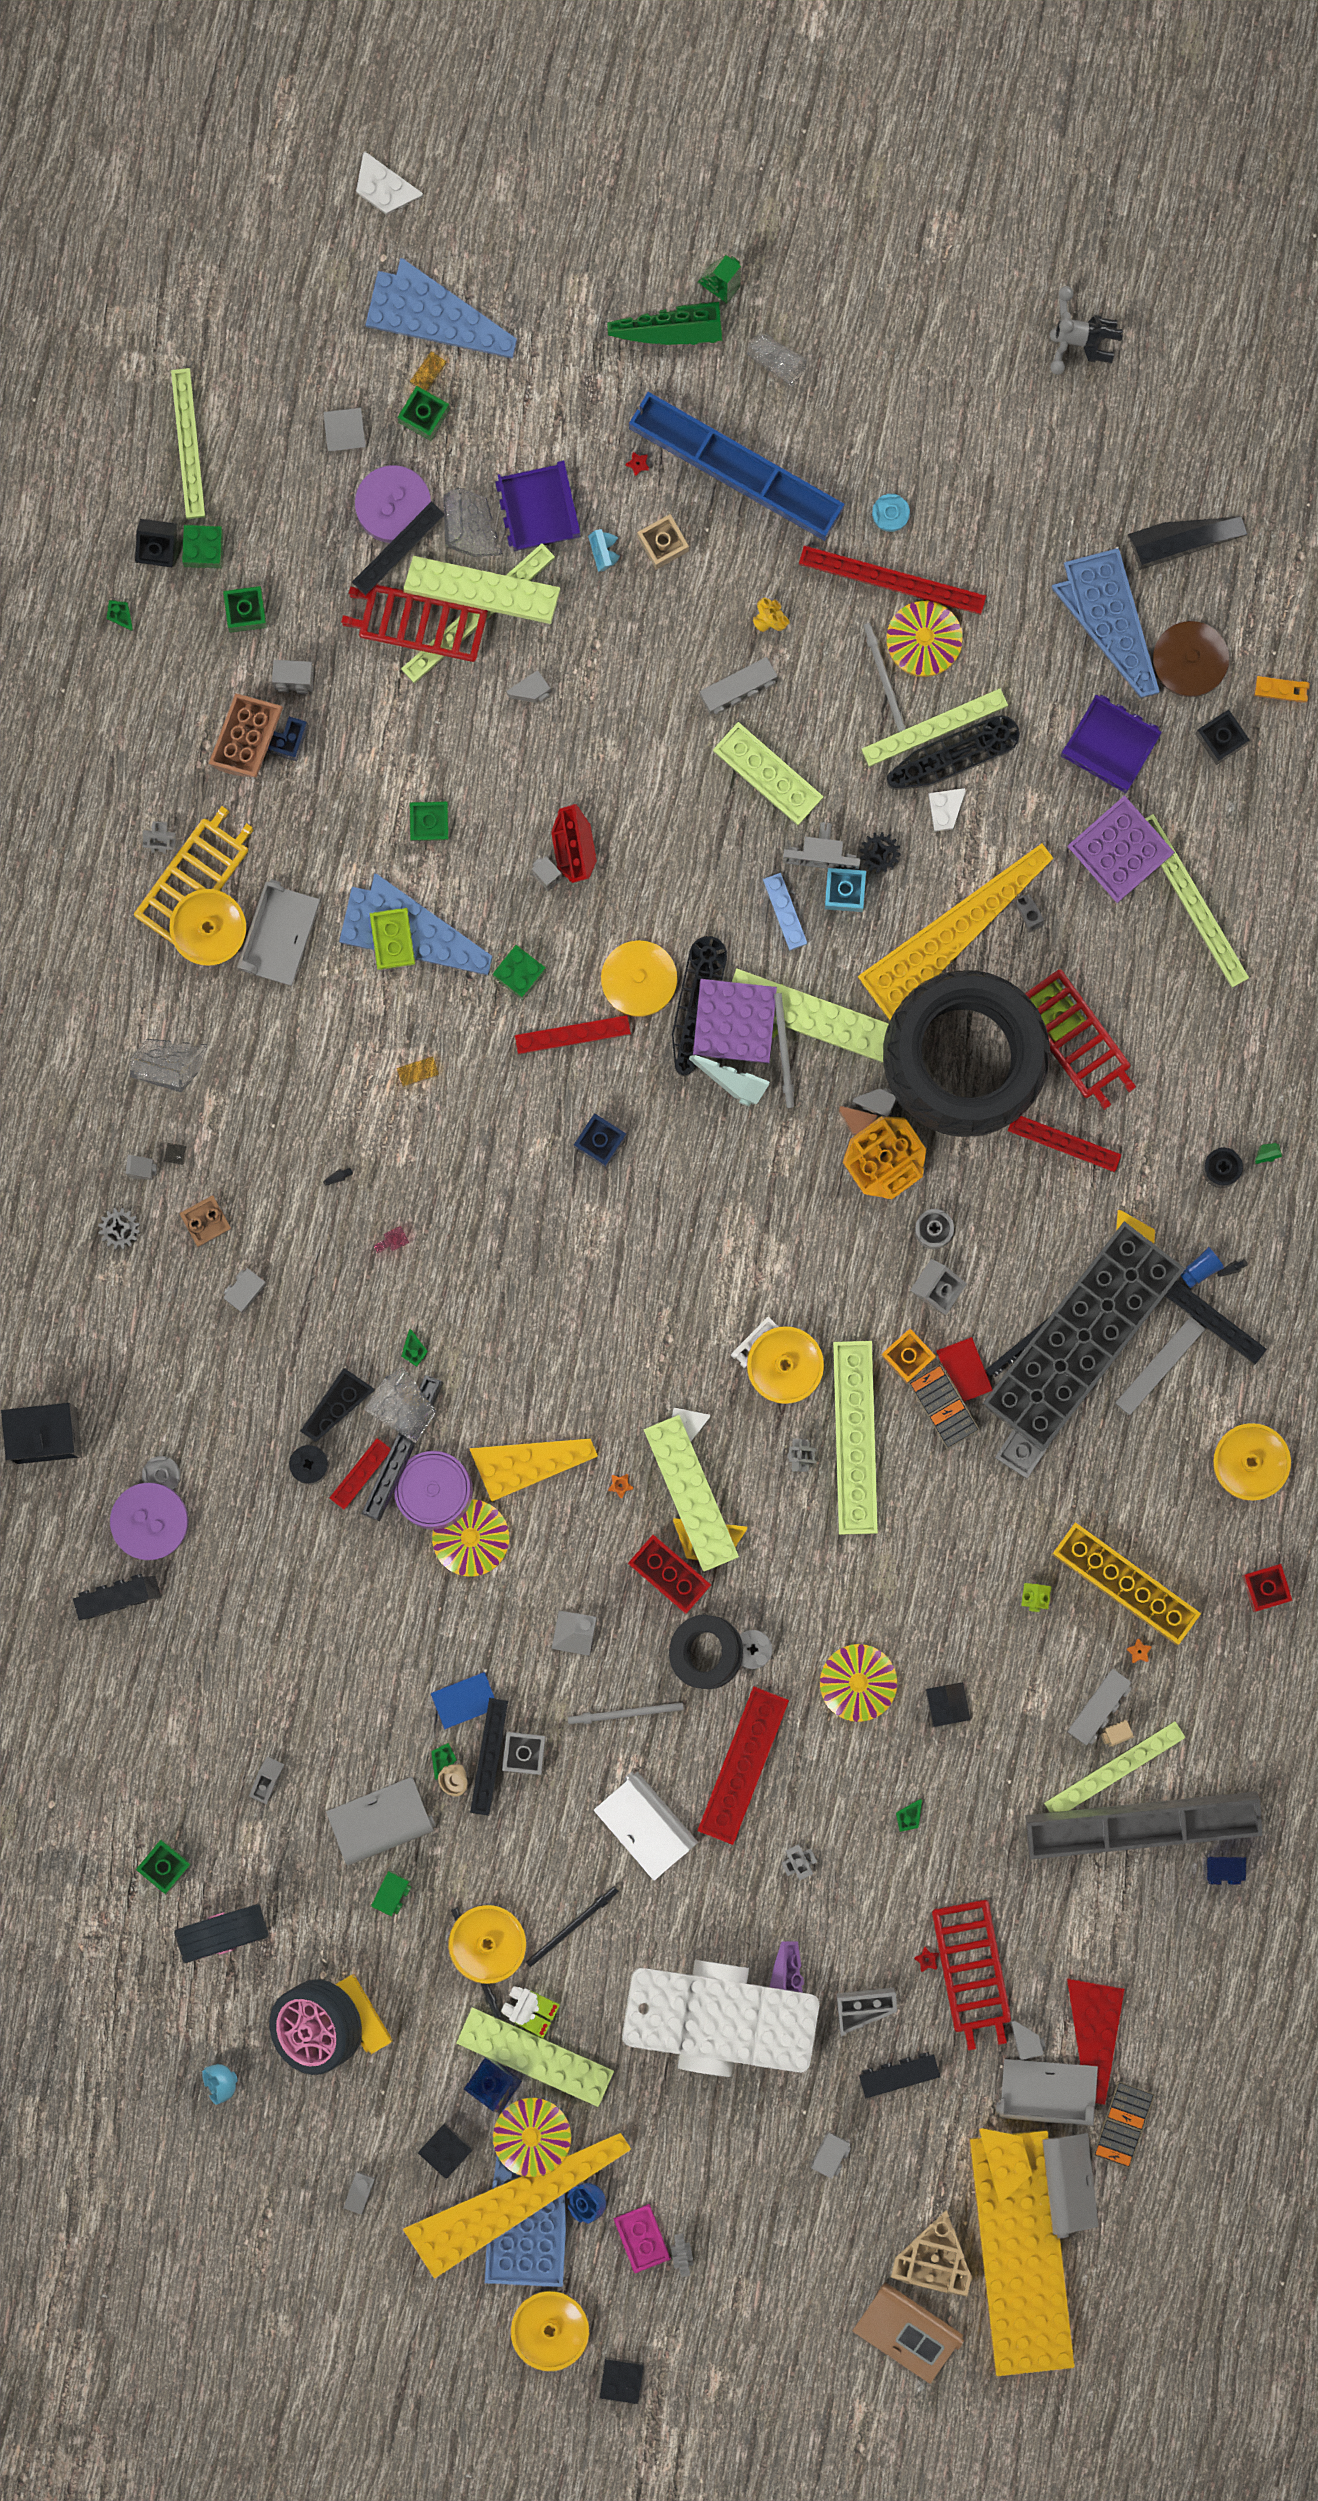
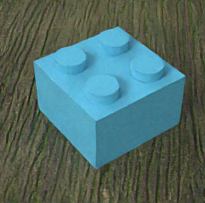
(845, 890)

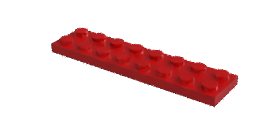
(743, 1765)

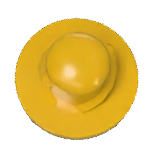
(770, 616)

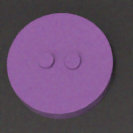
(390, 501)
(434, 1490)
(149, 1521)

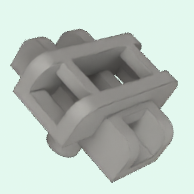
(160, 835)
(798, 1455)
(799, 1862)

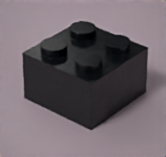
(1222, 737)
(445, 2151)
(621, 2380)

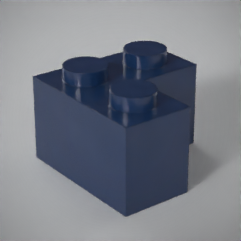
(290, 742)

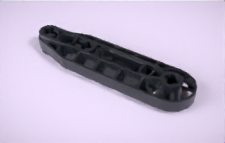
(944, 760)
(699, 966)

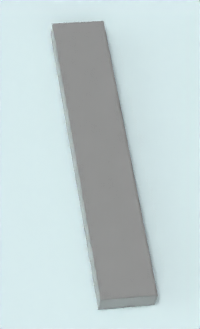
(1160, 1366)

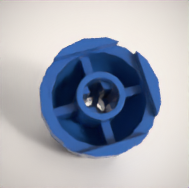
(586, 2202)

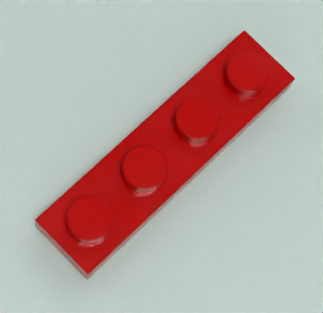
(360, 1474)

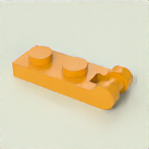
(1281, 689)

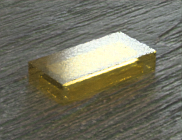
(428, 371)
(417, 1071)

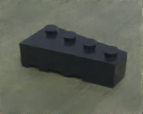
(340, 1399)
(116, 1597)

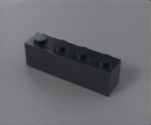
(900, 2075)

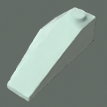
(741, 1086)

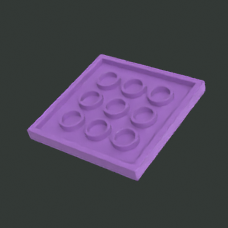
(1121, 849)
(734, 1021)

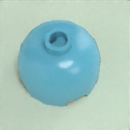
(220, 2082)

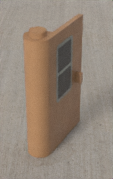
(918, 2334)

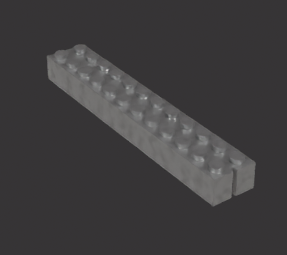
(1143, 1825)

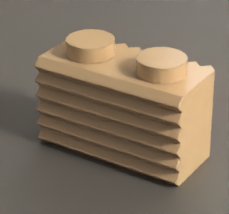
(1116, 1733)

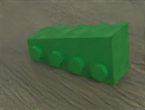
(722, 278)

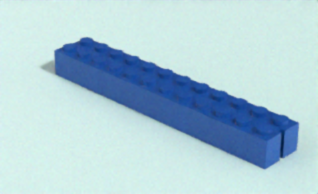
(736, 466)

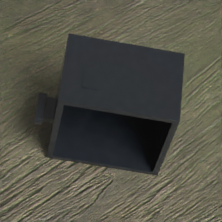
(41, 1433)

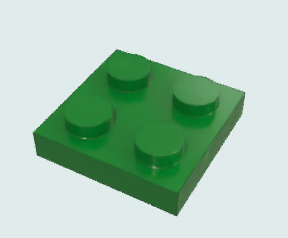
(429, 821)

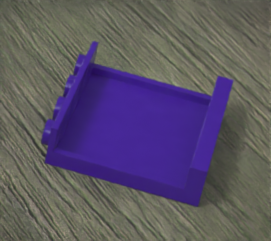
(538, 507)
(1111, 743)

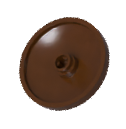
(1190, 659)

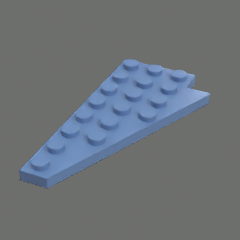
(426, 310)
(1105, 608)
(431, 937)

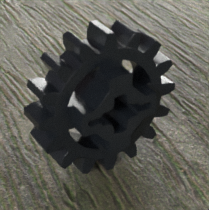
(888, 850)

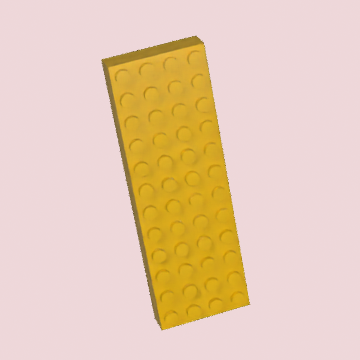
(1022, 2267)

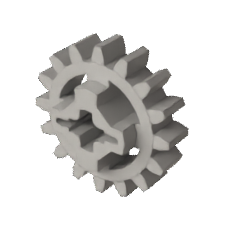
(111, 1229)
(682, 2255)

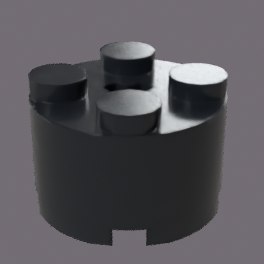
(1230, 1160)
(319, 1468)

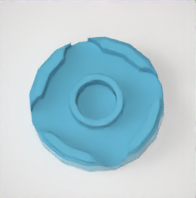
(890, 512)

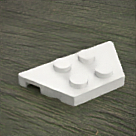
(383, 186)

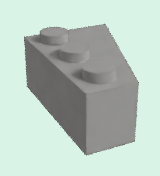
(863, 2007)

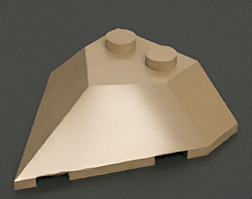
(934, 2260)

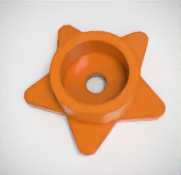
(620, 1480)
(1134, 1651)

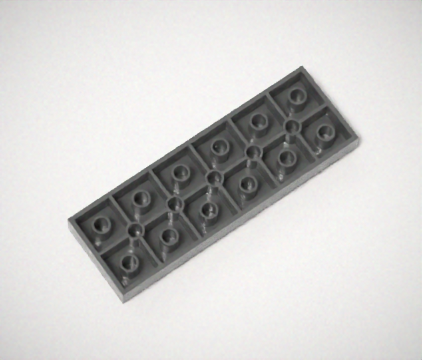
(1083, 1336)

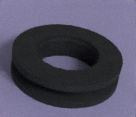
(681, 1652)

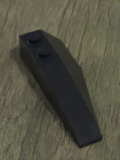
(1180, 538)

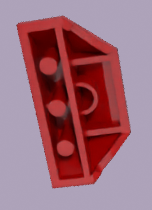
(573, 844)

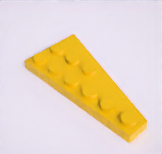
(522, 1465)

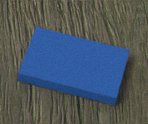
(463, 1700)

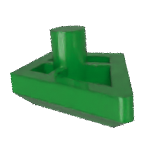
(119, 613)
(1268, 1152)
(413, 1349)
(441, 1758)
(909, 1817)

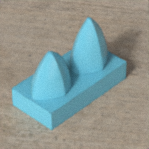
(599, 543)

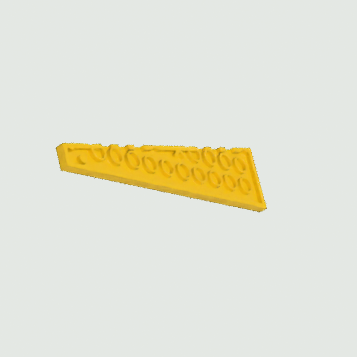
(946, 937)
(470, 2225)

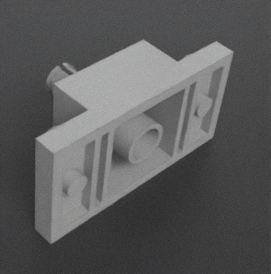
(821, 853)

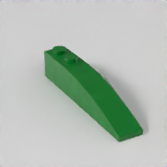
(683, 326)

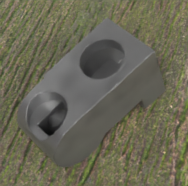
(1029, 912)

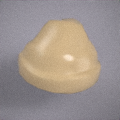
(453, 1780)

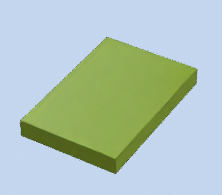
(392, 939)
(1057, 1010)

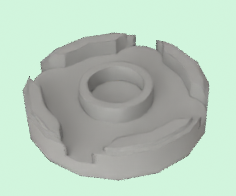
(165, 1469)

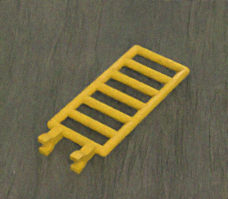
(183, 853)

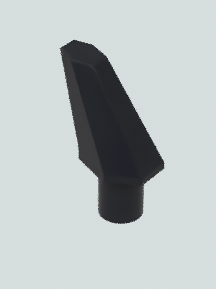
(338, 1176)
(1232, 1268)

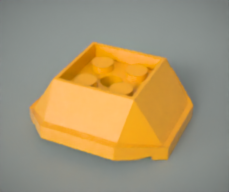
(897, 1169)

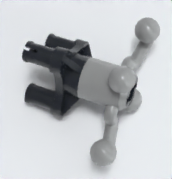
(1082, 333)

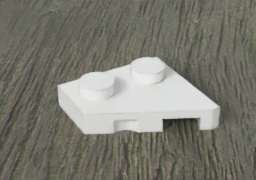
(945, 808)
(691, 1420)

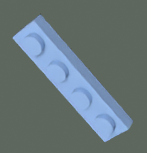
(785, 911)

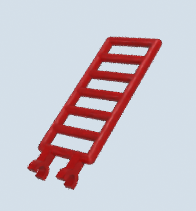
(417, 645)
(1103, 1035)
(994, 1961)

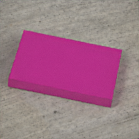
(642, 2238)

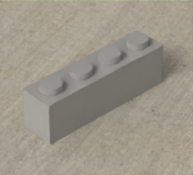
(738, 685)
(1099, 1707)

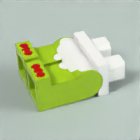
(526, 2006)

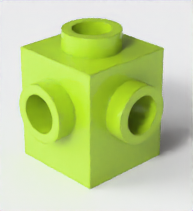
(1036, 1597)

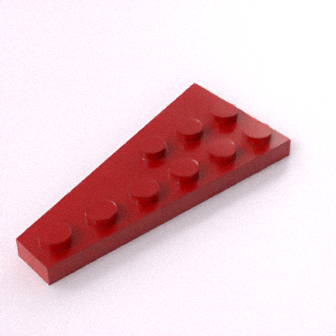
(1096, 2023)

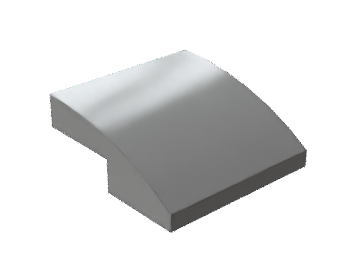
(344, 429)

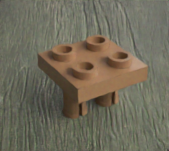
(205, 1221)

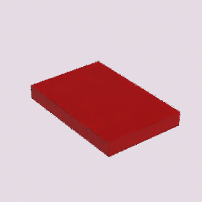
(965, 1368)

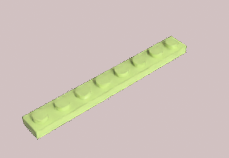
(188, 443)
(934, 727)
(1116, 1769)

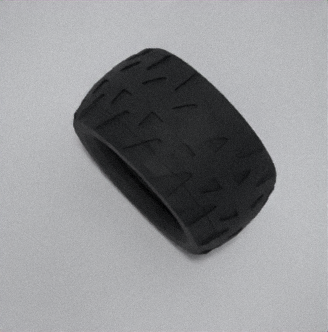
(1009, 1010)

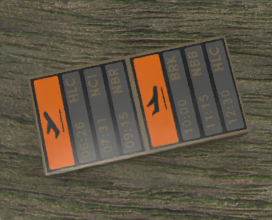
(944, 1406)
(1123, 2124)

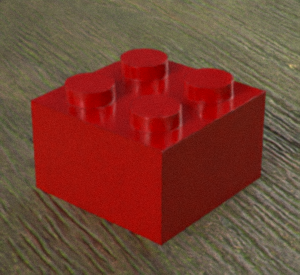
(1267, 1588)

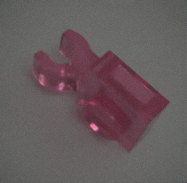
(394, 1239)

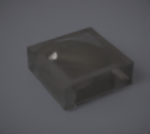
(175, 1153)

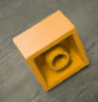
(908, 1356)

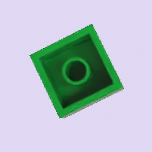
(423, 413)
(202, 546)
(245, 609)
(519, 972)
(163, 1866)
(391, 1893)

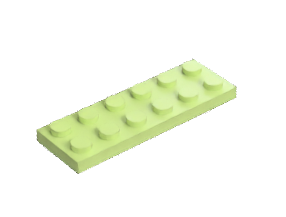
(768, 773)

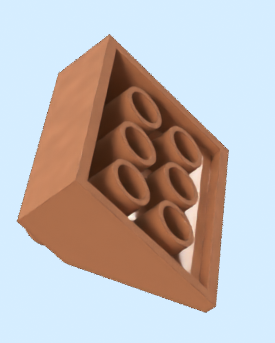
(245, 736)

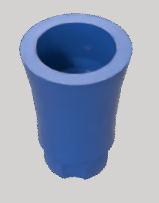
(1202, 1268)

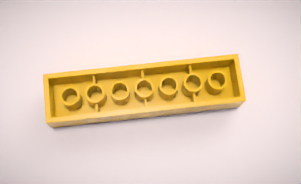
(1126, 1584)

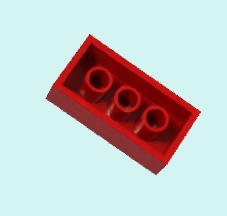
(669, 1574)

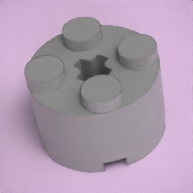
(943, 1235)
(763, 1645)

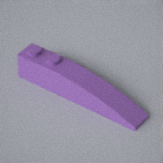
(786, 1968)

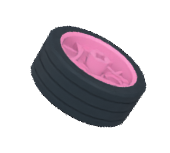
(221, 1933)
(324, 2022)

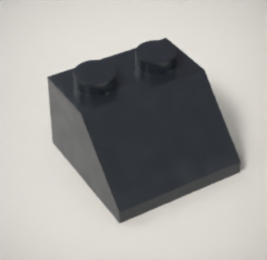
(156, 543)
(947, 1704)

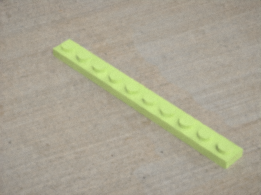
(525, 570)
(1201, 914)

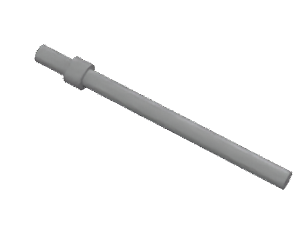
(873, 642)
(788, 1087)
(588, 1718)

